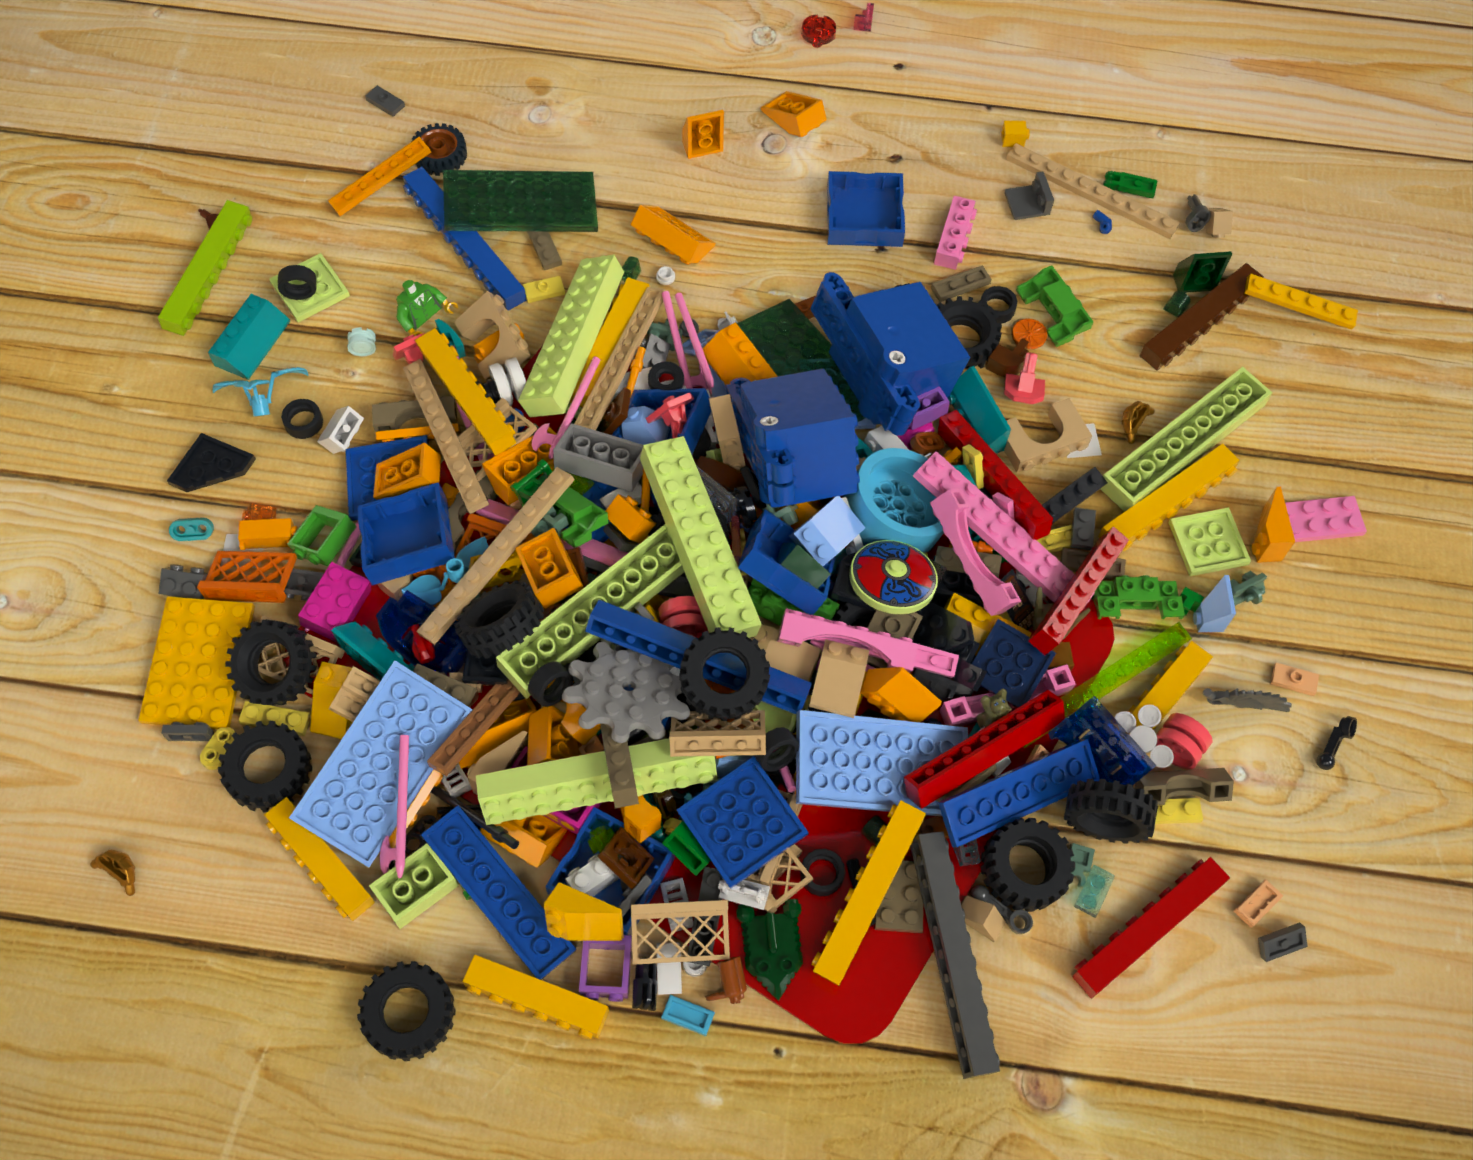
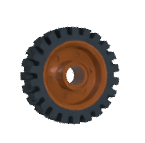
(446, 148)

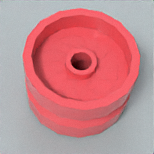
(683, 615)
(1185, 738)

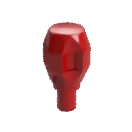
(422, 648)

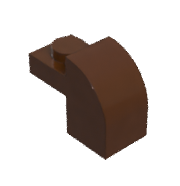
(1005, 361)

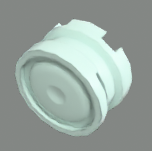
(361, 342)

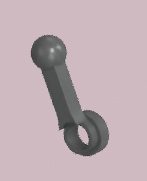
(982, 893)

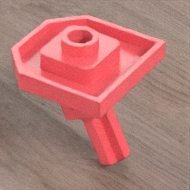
(408, 349)
(1025, 387)
(672, 412)

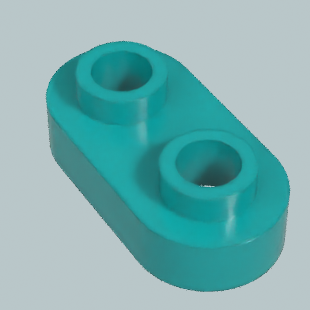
(192, 529)

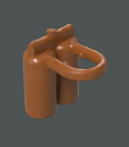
(732, 981)

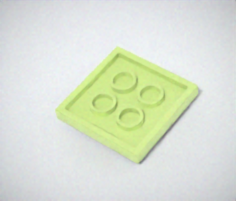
(328, 292)
(1209, 541)

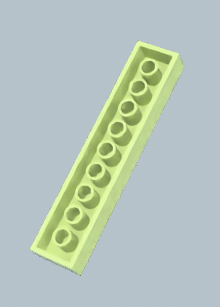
(571, 337)
(1185, 439)
(699, 537)
(563, 634)
(584, 781)

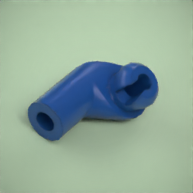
(1105, 222)

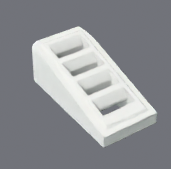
(460, 788)
(673, 885)

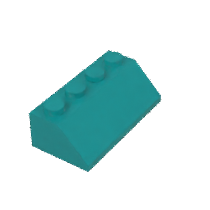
(248, 337)
(980, 410)
(366, 649)

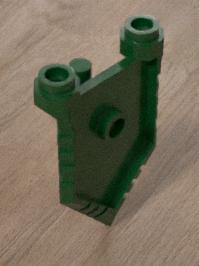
(772, 945)

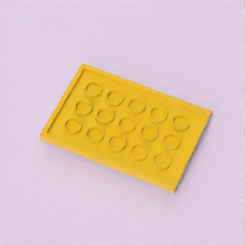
(189, 660)

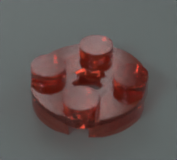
(815, 37)

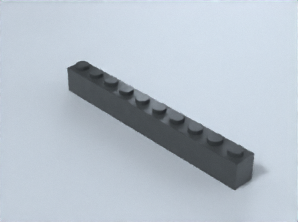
(954, 956)

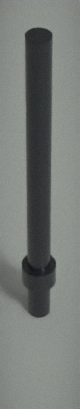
(497, 832)

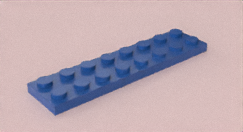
(1017, 792)
(497, 892)

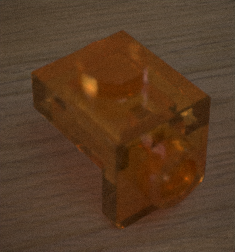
(259, 512)

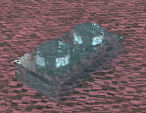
(1094, 891)

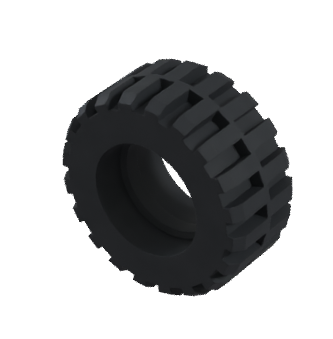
(1051, 850)

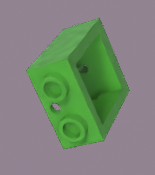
(311, 528)

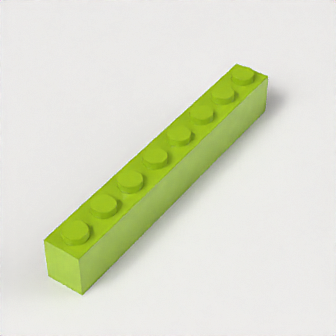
(205, 268)

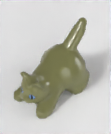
(994, 708)

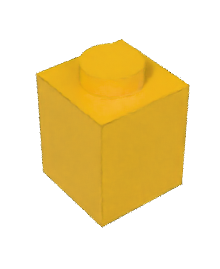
(1014, 132)

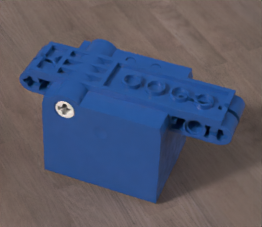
(889, 347)
(797, 436)

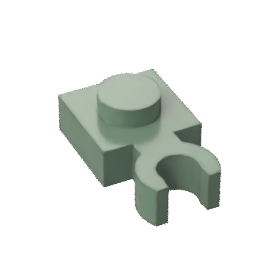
(1083, 861)

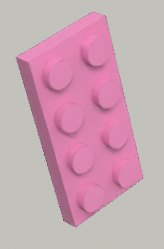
(1325, 519)

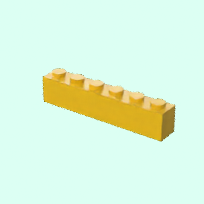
(1175, 682)
(320, 860)
(535, 996)

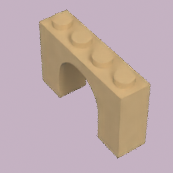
(482, 315)
(727, 431)
(1072, 432)

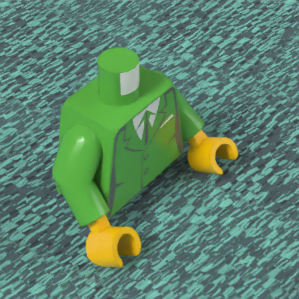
(419, 304)

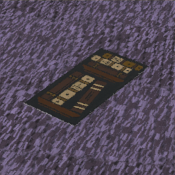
(1023, 612)

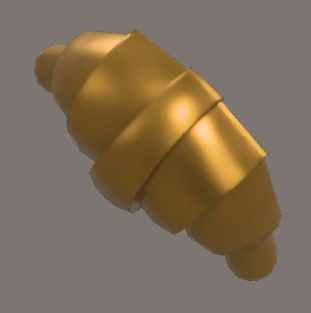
(1133, 418)
(119, 867)

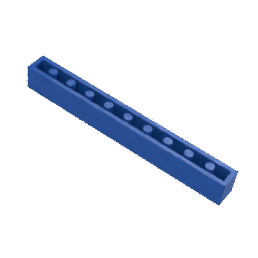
(468, 244)
(669, 647)

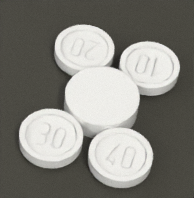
(1144, 735)

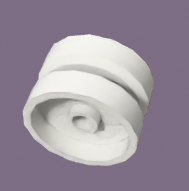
(510, 382)

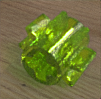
(599, 838)

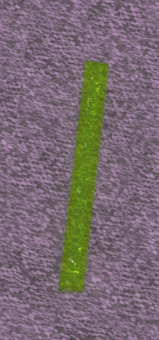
(1124, 669)

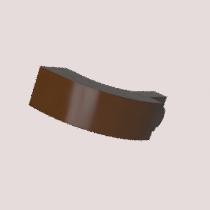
(722, 473)

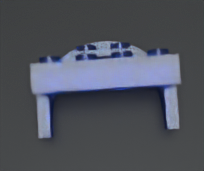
(398, 616)
(1108, 743)

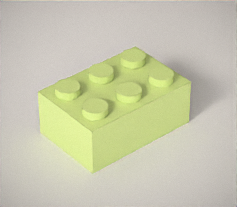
(421, 886)

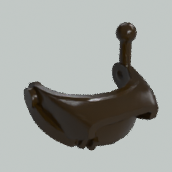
(670, 809)

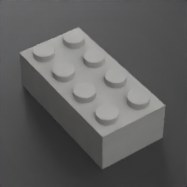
(599, 457)

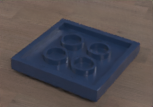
(1011, 663)

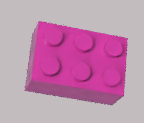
(334, 600)

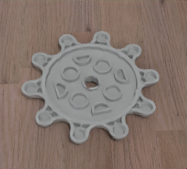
(625, 710)

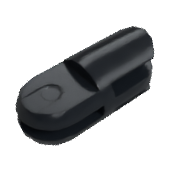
(645, 987)

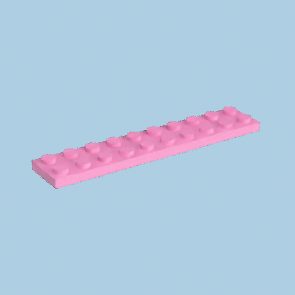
(998, 528)

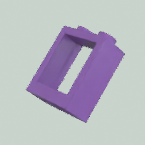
(613, 994)

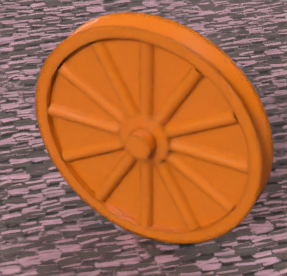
(1030, 330)

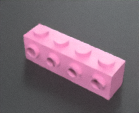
(954, 233)

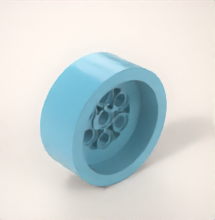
(894, 502)

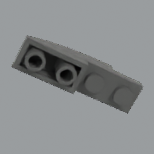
(708, 892)

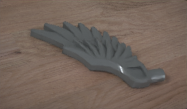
(1248, 699)

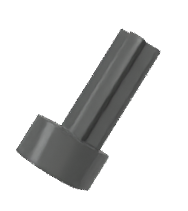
(1199, 213)

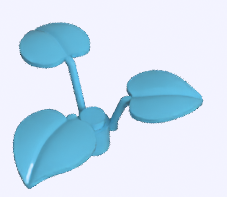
(259, 402)
(429, 587)

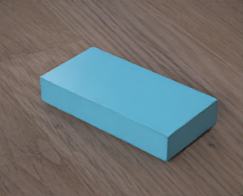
(688, 1015)

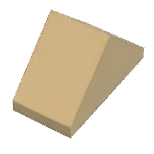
(983, 917)

